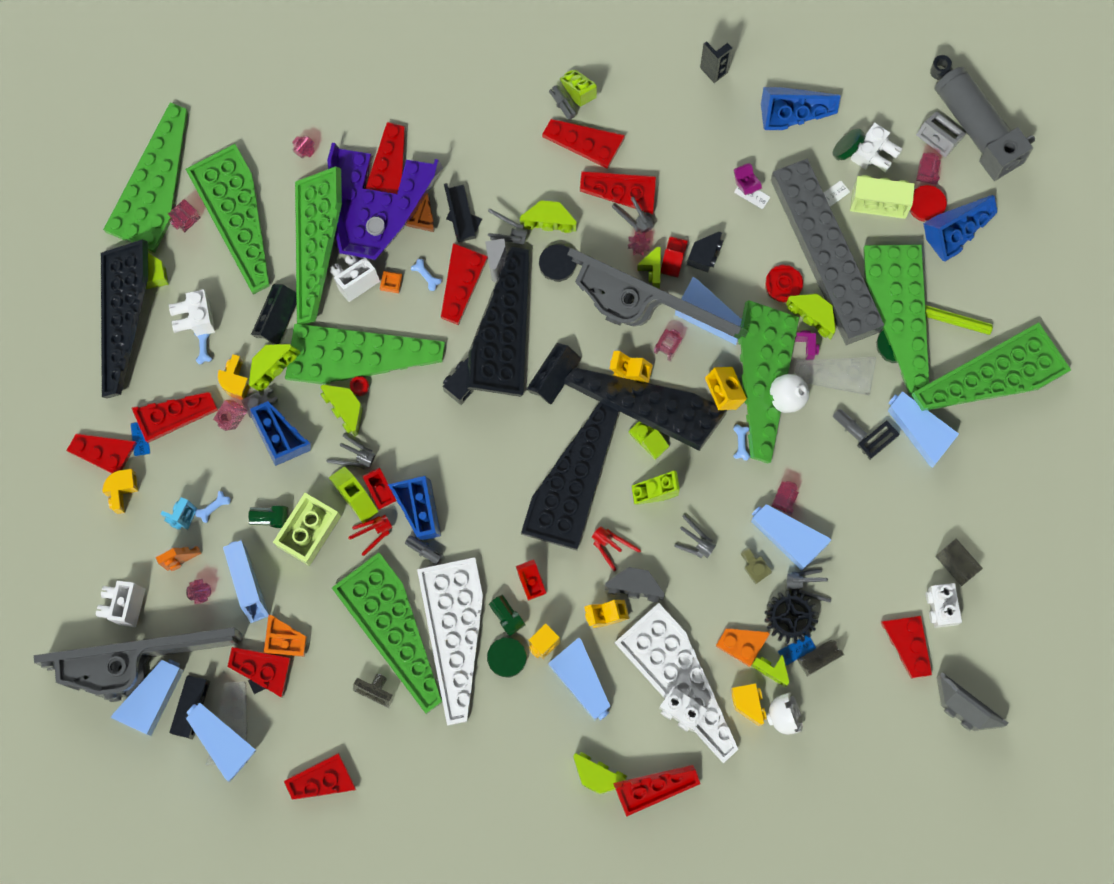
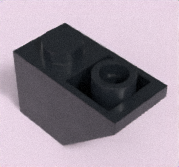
(703, 252)
(456, 384)

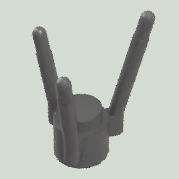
(644, 222)
(516, 236)
(364, 455)
(704, 545)
(796, 580)

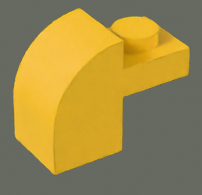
(630, 368)
(231, 382)
(116, 485)
(606, 614)

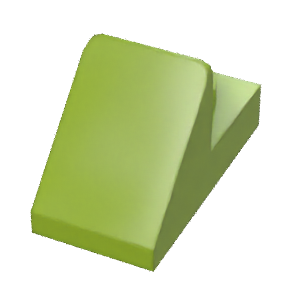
(652, 264)
(649, 439)
(778, 673)

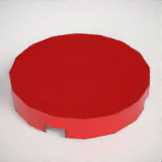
(927, 203)
(783, 282)

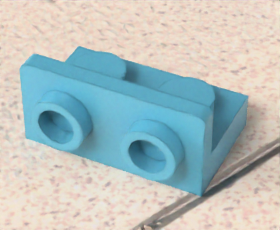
(182, 514)

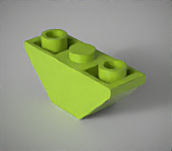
(579, 87)
(548, 217)
(815, 312)
(270, 363)
(344, 406)
(656, 489)
(354, 494)
(596, 776)

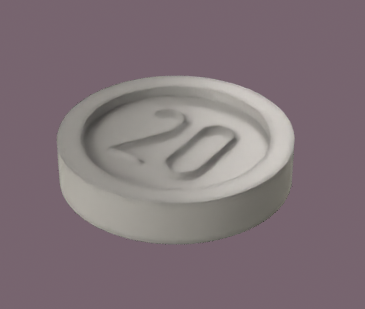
(375, 226)

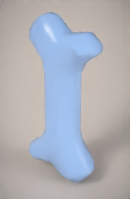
(432, 282)
(203, 355)
(741, 432)
(204, 513)

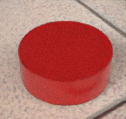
(359, 386)

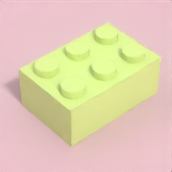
(882, 196)
(307, 529)

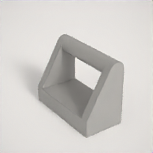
(937, 137)
(496, 256)

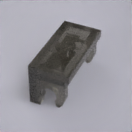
(959, 562)
(820, 657)

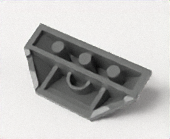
(966, 707)

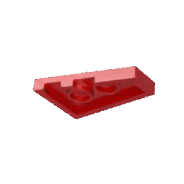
(101, 451)
(910, 643)
(262, 668)
(321, 779)

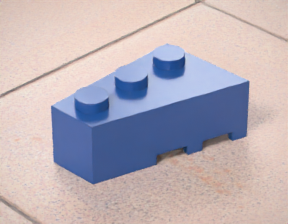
(278, 435)
(418, 504)

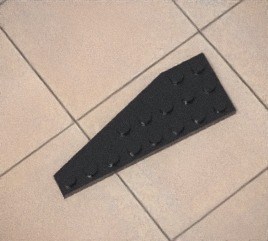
(122, 294)
(498, 346)
(666, 409)
(565, 496)

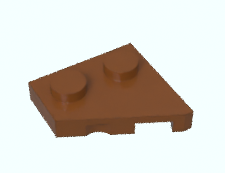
(423, 216)

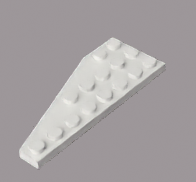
(453, 615)
(667, 660)

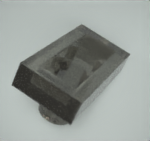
(374, 690)

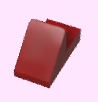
(673, 257)
(379, 488)
(530, 579)

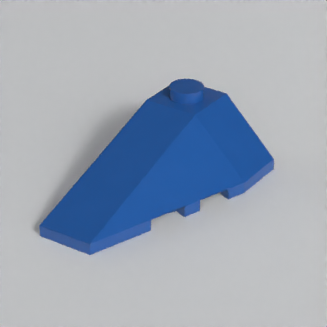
(789, 106)
(955, 227)

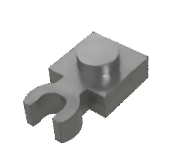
(256, 399)

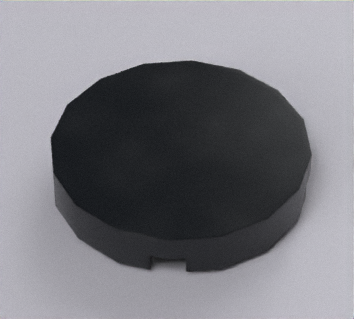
(556, 264)

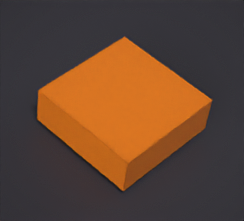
(391, 282)

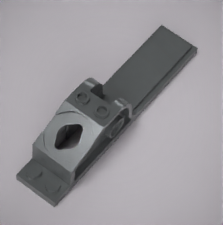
(622, 288)
(103, 662)

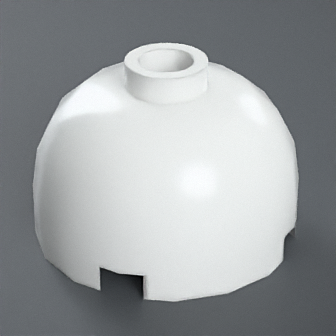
(789, 393)
(785, 715)

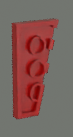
(587, 142)
(389, 162)
(620, 188)
(462, 279)
(165, 417)
(653, 788)

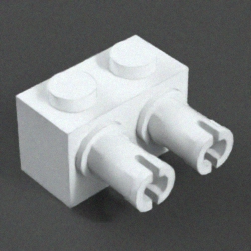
(874, 142)
(355, 279)
(200, 314)
(125, 603)
(943, 605)
(682, 709)

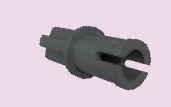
(562, 102)
(850, 425)
(424, 549)

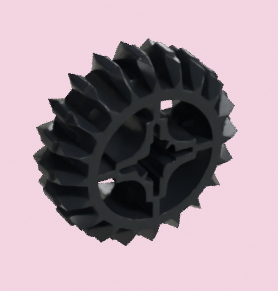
(792, 626)

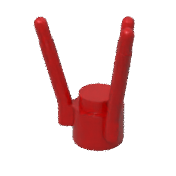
(380, 524)
(604, 537)

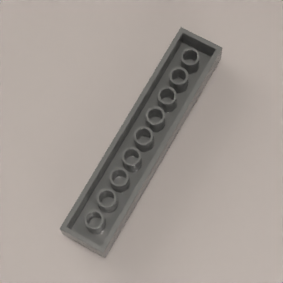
(827, 251)

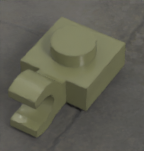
(756, 568)

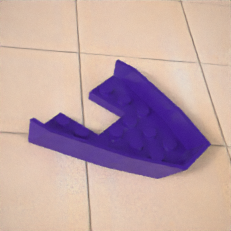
(362, 204)

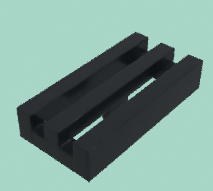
(867, 450)

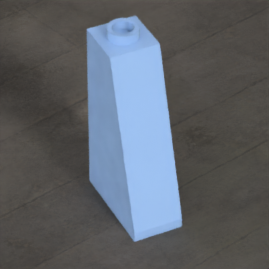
(703, 298)
(922, 428)
(792, 537)
(245, 581)
(579, 676)
(147, 702)
(221, 742)

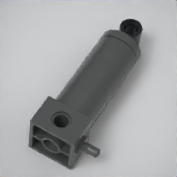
(1000, 147)

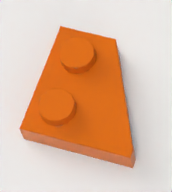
(175, 557)
(283, 639)
(742, 644)

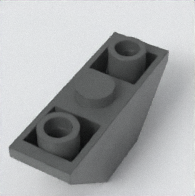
(635, 583)

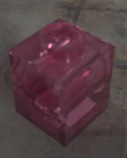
(183, 216)
(237, 413)

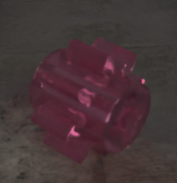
(303, 146)
(635, 246)
(198, 591)

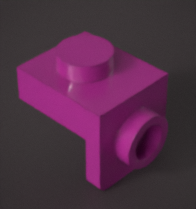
(746, 179)
(812, 347)

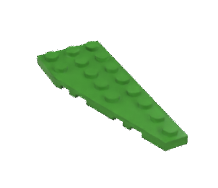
(151, 188)
(231, 201)
(317, 214)
(897, 290)
(344, 354)
(764, 357)
(1010, 368)
(385, 615)

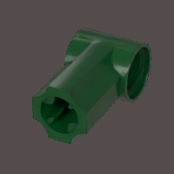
(274, 516)
(509, 619)

